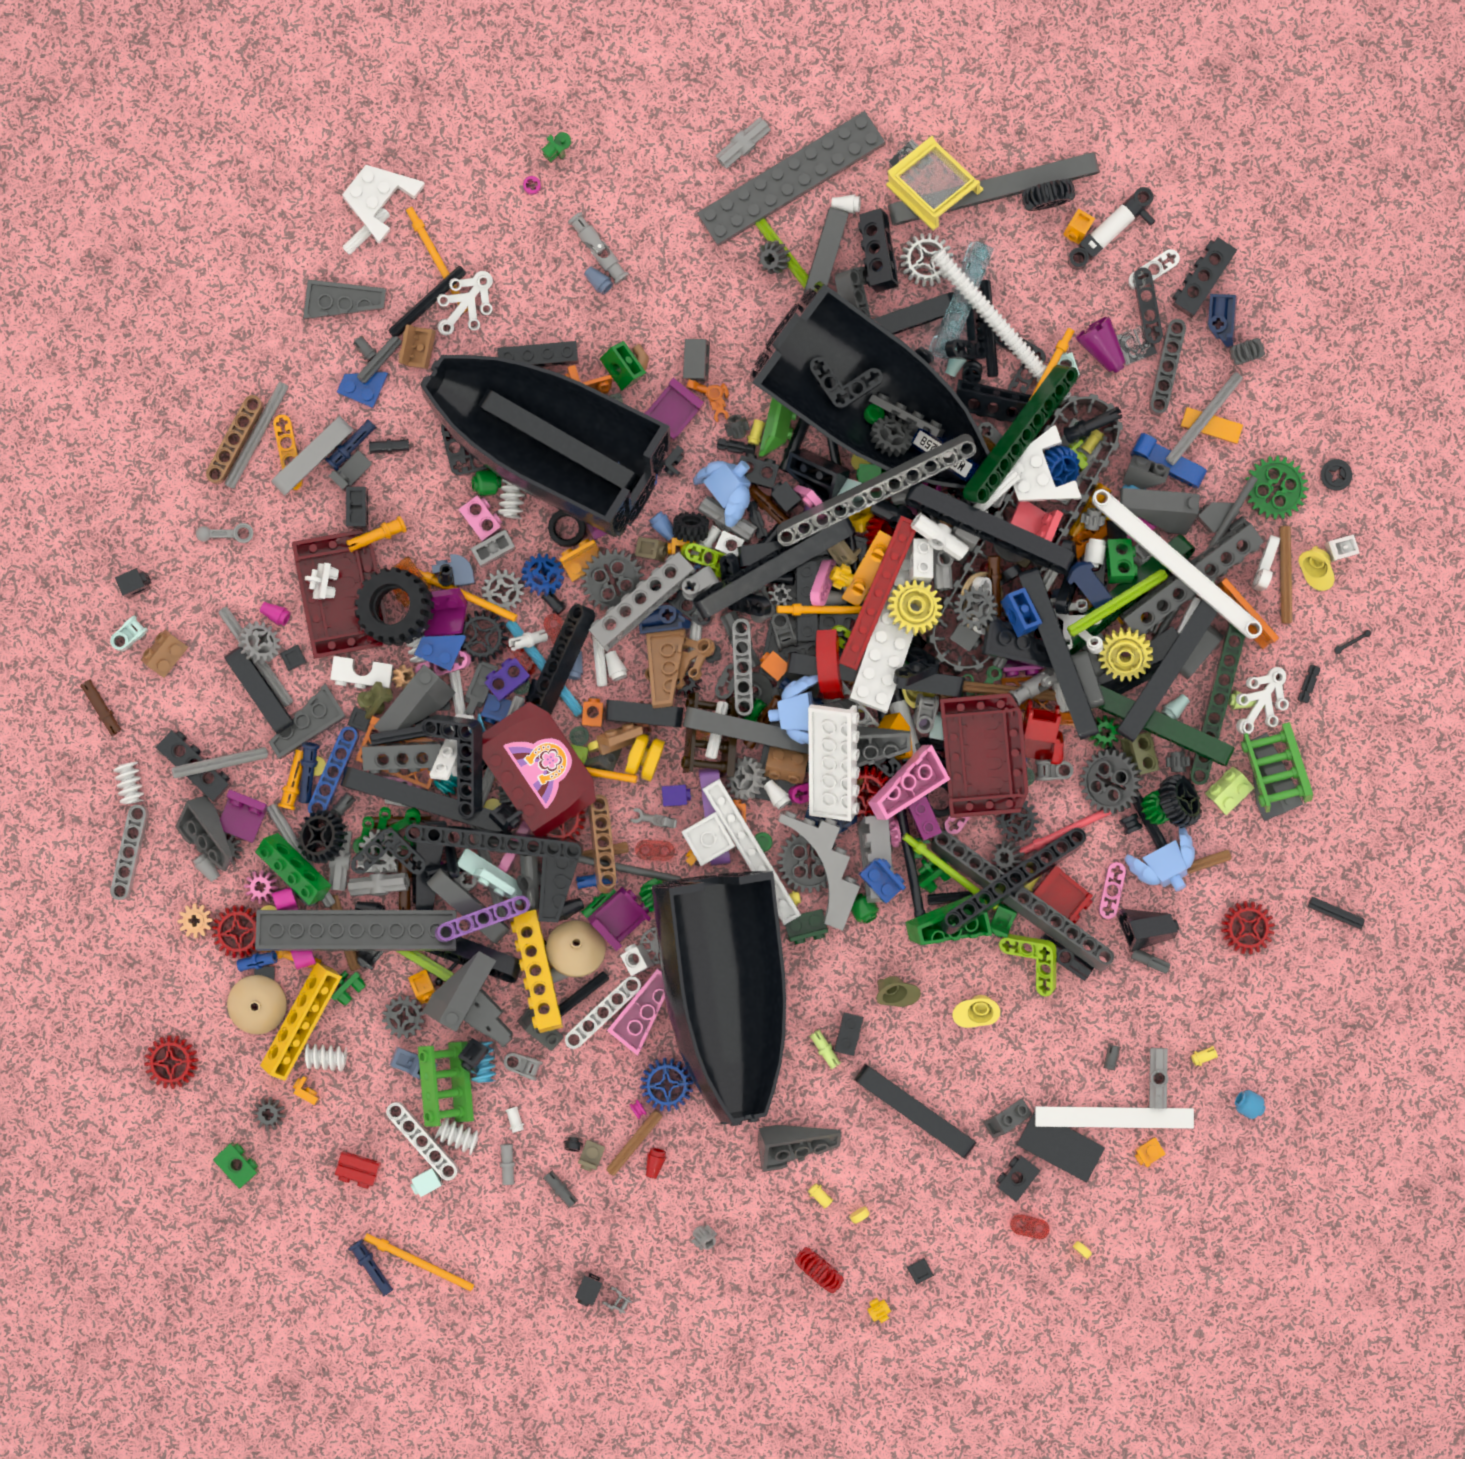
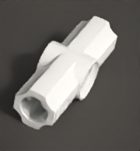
(939, 536)

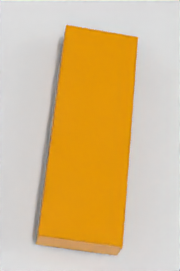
(1216, 427)

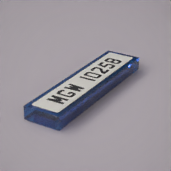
(926, 441)

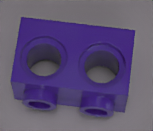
(510, 683)
(675, 795)

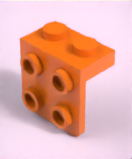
(600, 384)

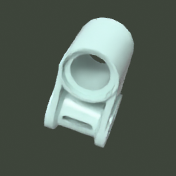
(128, 633)

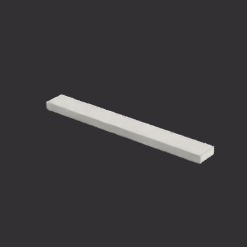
(748, 845)
(1114, 1117)

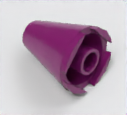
(1103, 344)

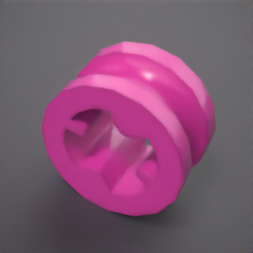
(535, 180)
(638, 1109)

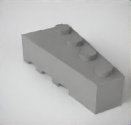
(874, 843)

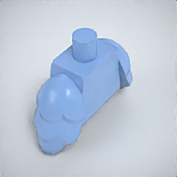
(728, 486)
(793, 708)
(1166, 864)

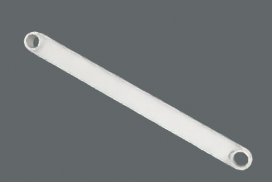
(1177, 564)

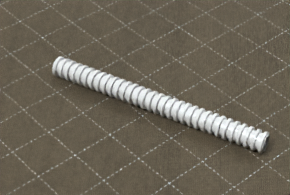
(990, 315)

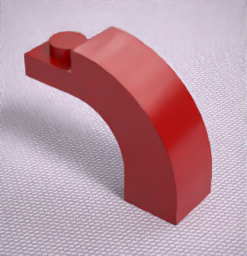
(828, 664)

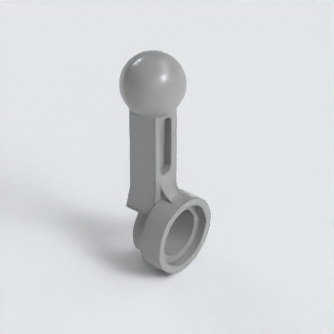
(204, 533)

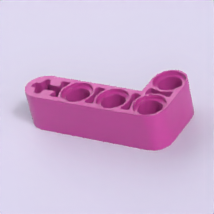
(285, 900)

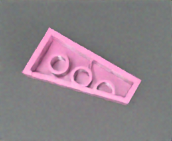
(910, 783)
(639, 1015)

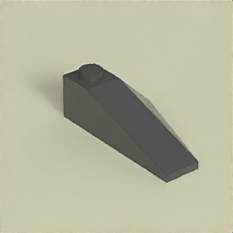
(1165, 509)
(419, 699)
(881, 743)
(1281, 806)
(202, 827)
(456, 996)
(786, 1143)

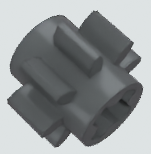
(737, 426)
(1177, 761)

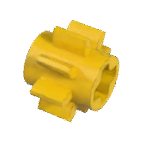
(841, 576)
(879, 1310)

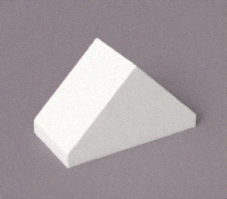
(1342, 548)

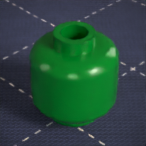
(485, 483)
(864, 911)

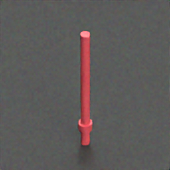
(1038, 844)

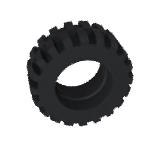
(371, 597)

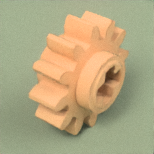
(200, 914)

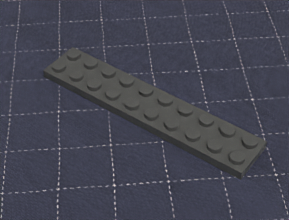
(791, 178)
(352, 930)

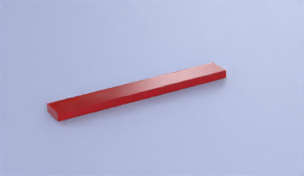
(878, 594)

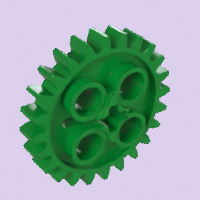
(1290, 497)

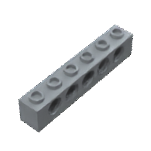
(639, 612)

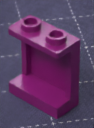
(675, 407)
(924, 819)
(618, 917)

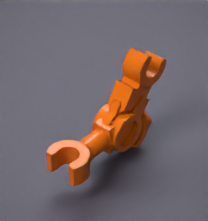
(714, 394)

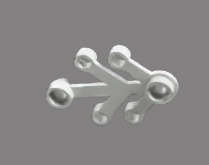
(466, 300)
(1070, 619)
(1263, 699)

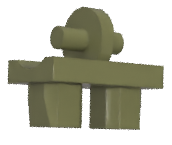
(374, 699)

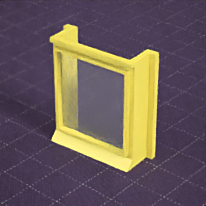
(930, 182)

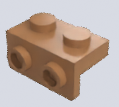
(416, 347)
(164, 653)
(618, 738)
(786, 765)

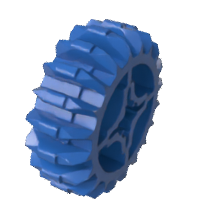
(1062, 464)
(668, 1102)

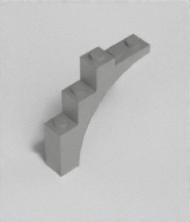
(822, 838)

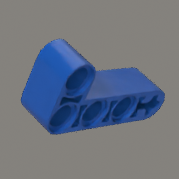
(1182, 470)

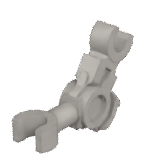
(657, 820)

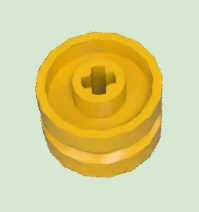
(643, 756)

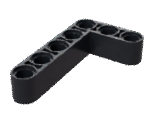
(464, 758)

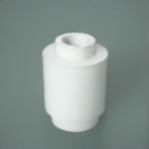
(1095, 552)

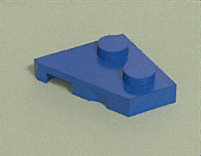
(361, 392)
(440, 649)

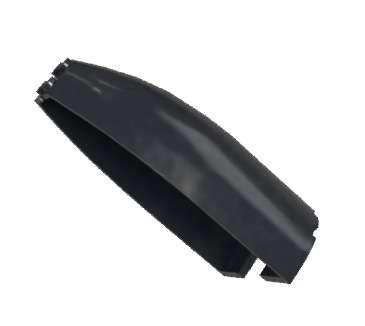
(851, 345)
(567, 404)
(725, 986)

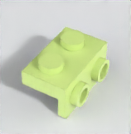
(1229, 790)

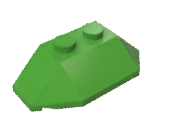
(776, 429)

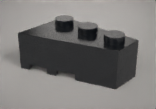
(817, 473)

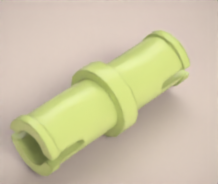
(825, 1049)

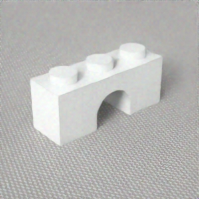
(344, 672)

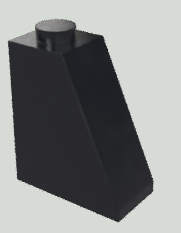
(1146, 927)

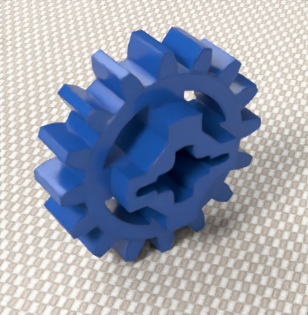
(538, 581)

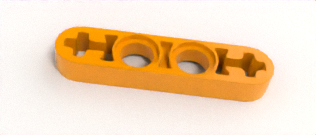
(292, 451)

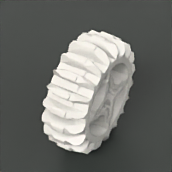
(922, 251)

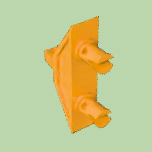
(867, 570)

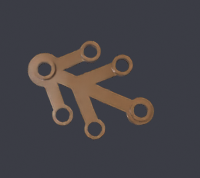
(699, 653)

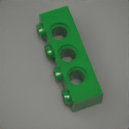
(293, 868)

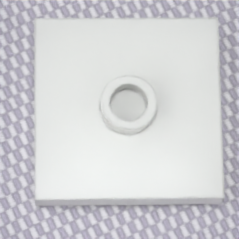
(708, 839)

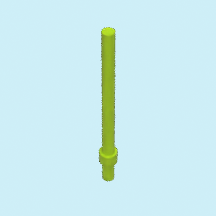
(920, 848)

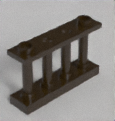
(727, 746)

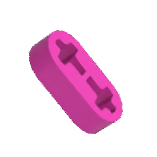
(801, 788)

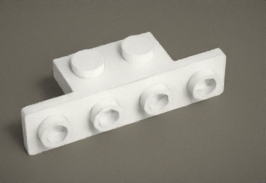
(447, 758)

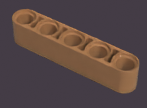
(234, 429)
(601, 853)

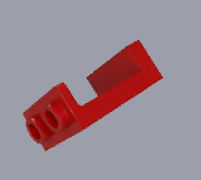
(1063, 894)

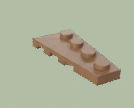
(664, 664)

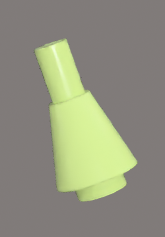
(1233, 704)

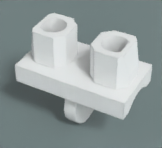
(319, 581)

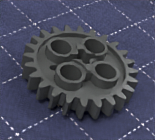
(596, 587)
(1117, 764)
(790, 862)

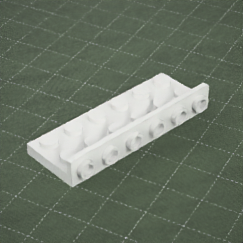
(833, 762)

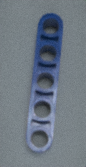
(333, 760)

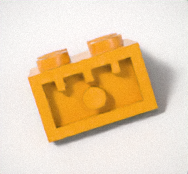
(576, 559)

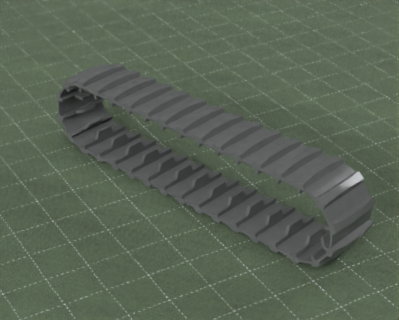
(1072, 516)

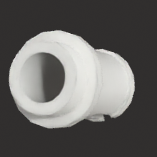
(514, 1119)

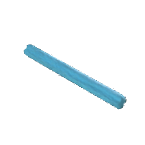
(539, 660)

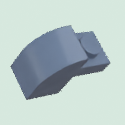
(461, 568)
(406, 1061)

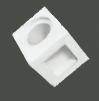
(724, 538)
(644, 959)

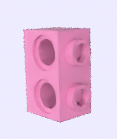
(477, 521)

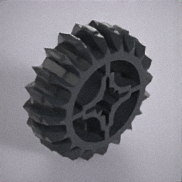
(1048, 195)
(497, 627)
(1180, 801)
(316, 837)

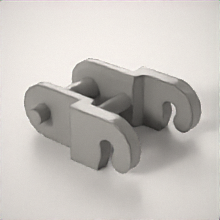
(622, 1309)

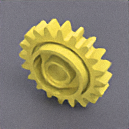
(923, 599)
(1126, 642)

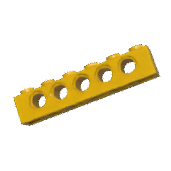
(552, 1019)
(300, 1021)

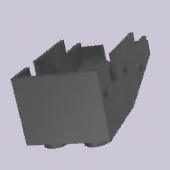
(485, 1018)

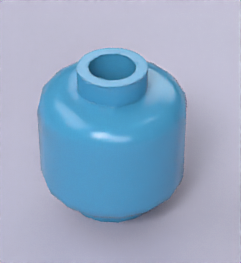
(1250, 1104)

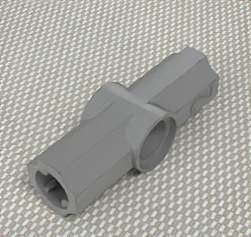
(743, 143)
(715, 511)
(942, 572)
(341, 865)
(378, 884)
(1158, 1091)

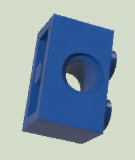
(1021, 612)

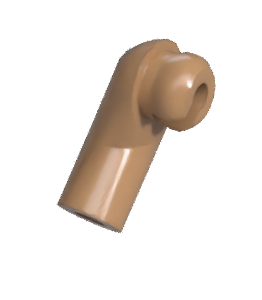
(641, 355)

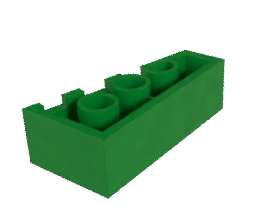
(927, 927)

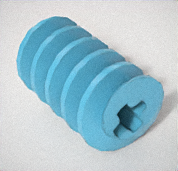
(484, 1073)

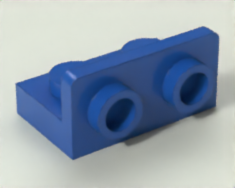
(495, 710)
(882, 879)

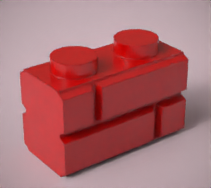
(357, 1169)

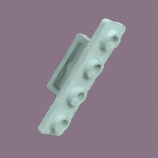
(489, 875)

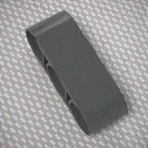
(1203, 649)
(1088, 678)

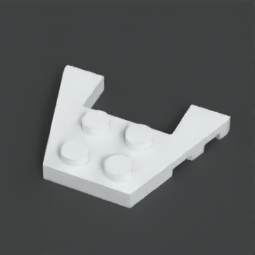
(371, 192)
(1036, 479)

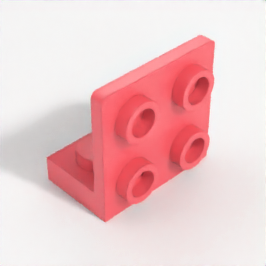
(1036, 520)

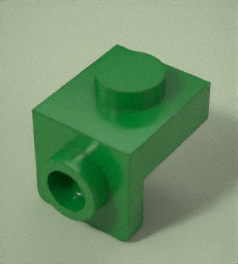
(1002, 920)

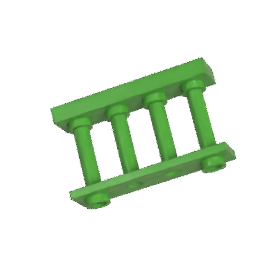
(1292, 753)
(460, 1081)

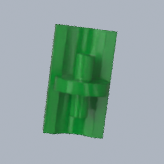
(556, 146)
(929, 873)
(354, 981)

